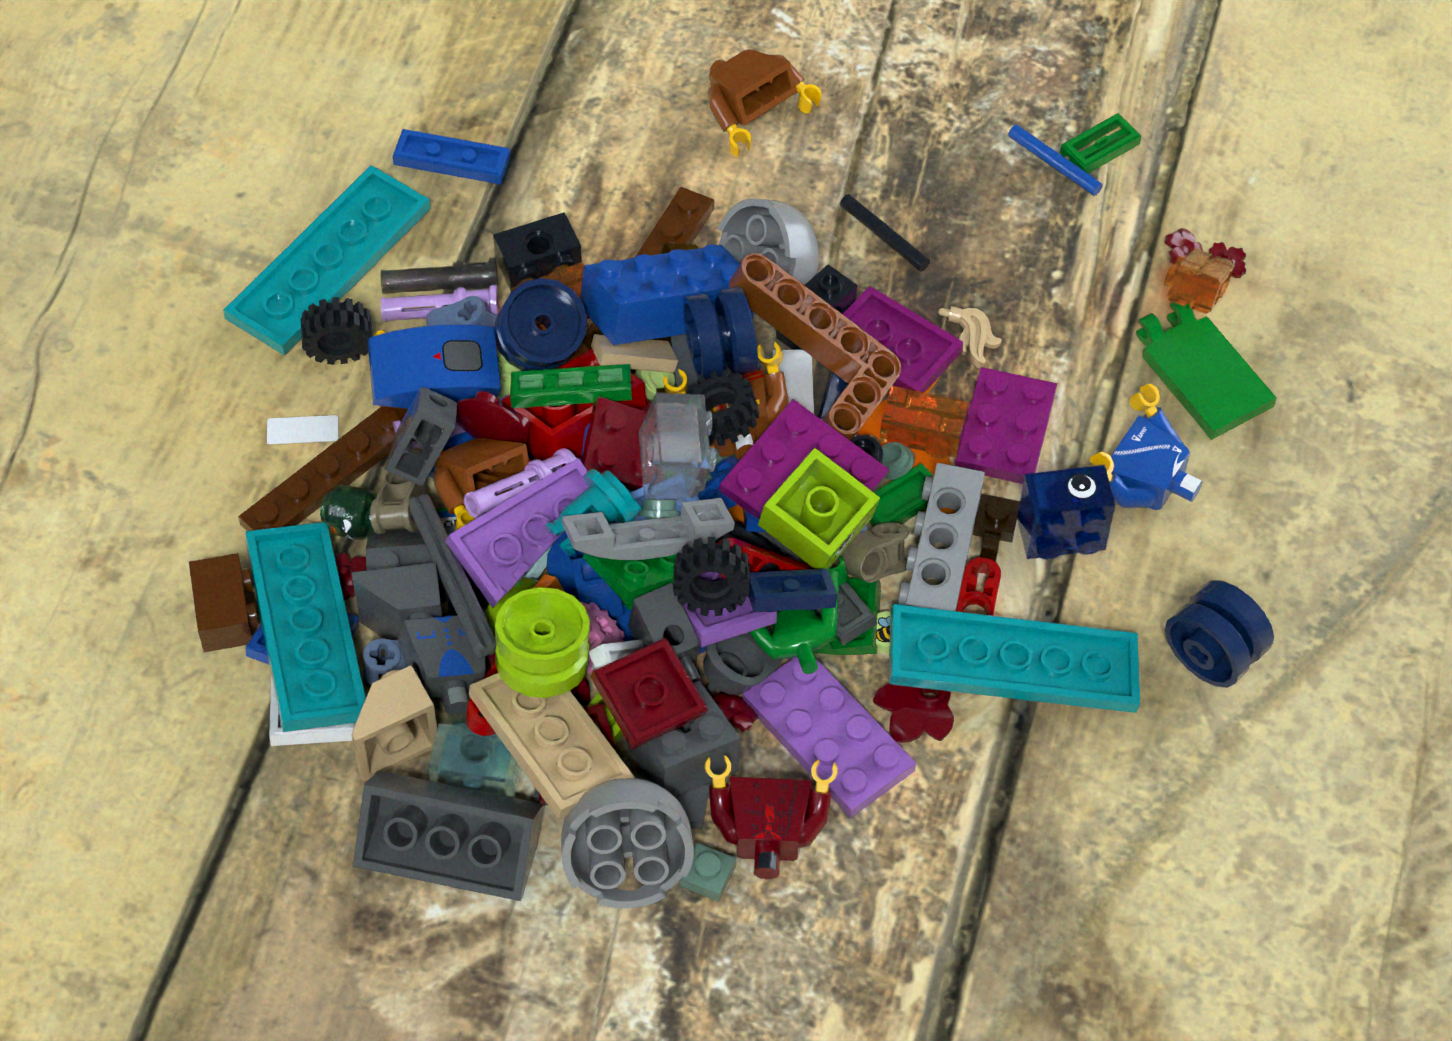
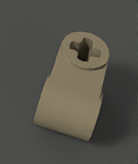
(392, 506)
(876, 552)

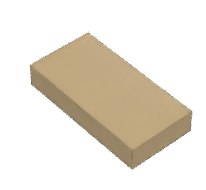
(641, 355)

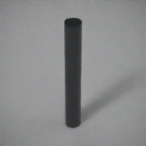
(885, 232)

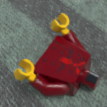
(769, 815)

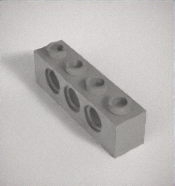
(953, 489)

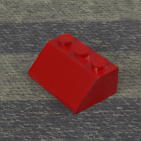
(564, 425)

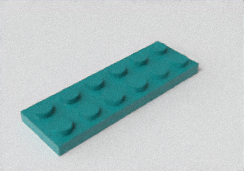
(327, 257)
(305, 626)
(1014, 658)

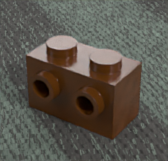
(221, 602)

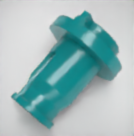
(604, 495)

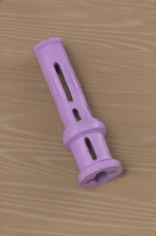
(395, 307)
(485, 499)

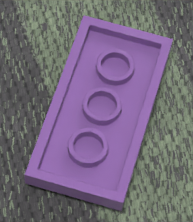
(824, 722)

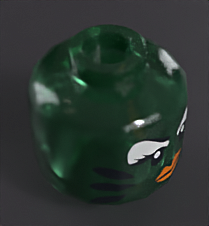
(348, 511)

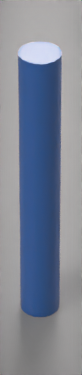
(1055, 160)

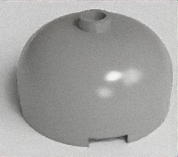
(773, 231)
(621, 822)

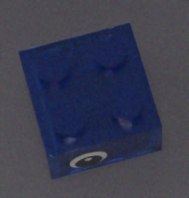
(1065, 512)

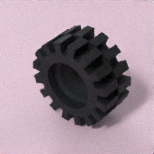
(336, 330)
(732, 391)
(711, 594)

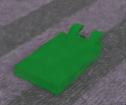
(1203, 371)

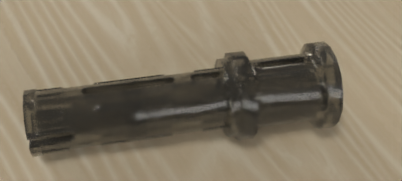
(461, 274)

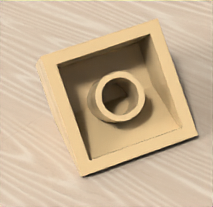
(393, 723)

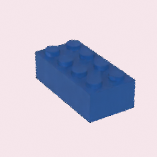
(646, 293)

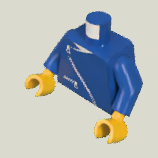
(1149, 459)

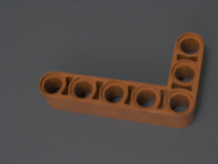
(823, 343)

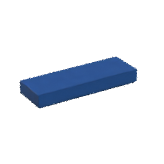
(451, 156)

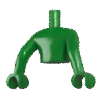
(802, 631)

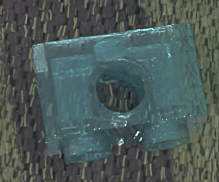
(451, 763)

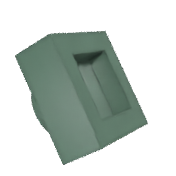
(709, 872)

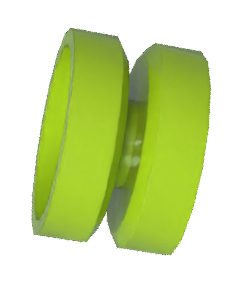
(542, 642)

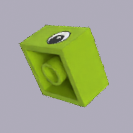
(818, 510)

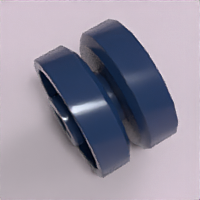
(547, 304)
(720, 333)
(1219, 633)

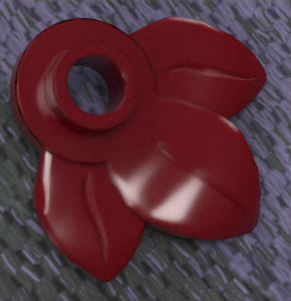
(914, 713)

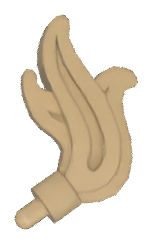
(976, 332)

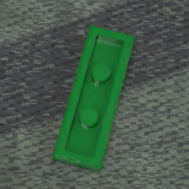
(570, 385)

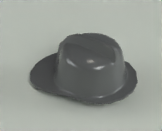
(737, 664)

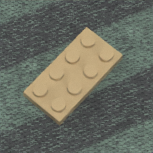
(549, 741)

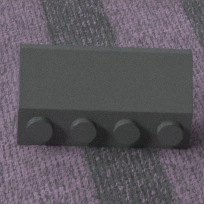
(447, 835)

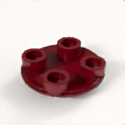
(487, 419)

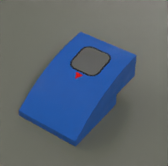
(439, 357)

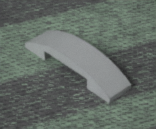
(650, 537)

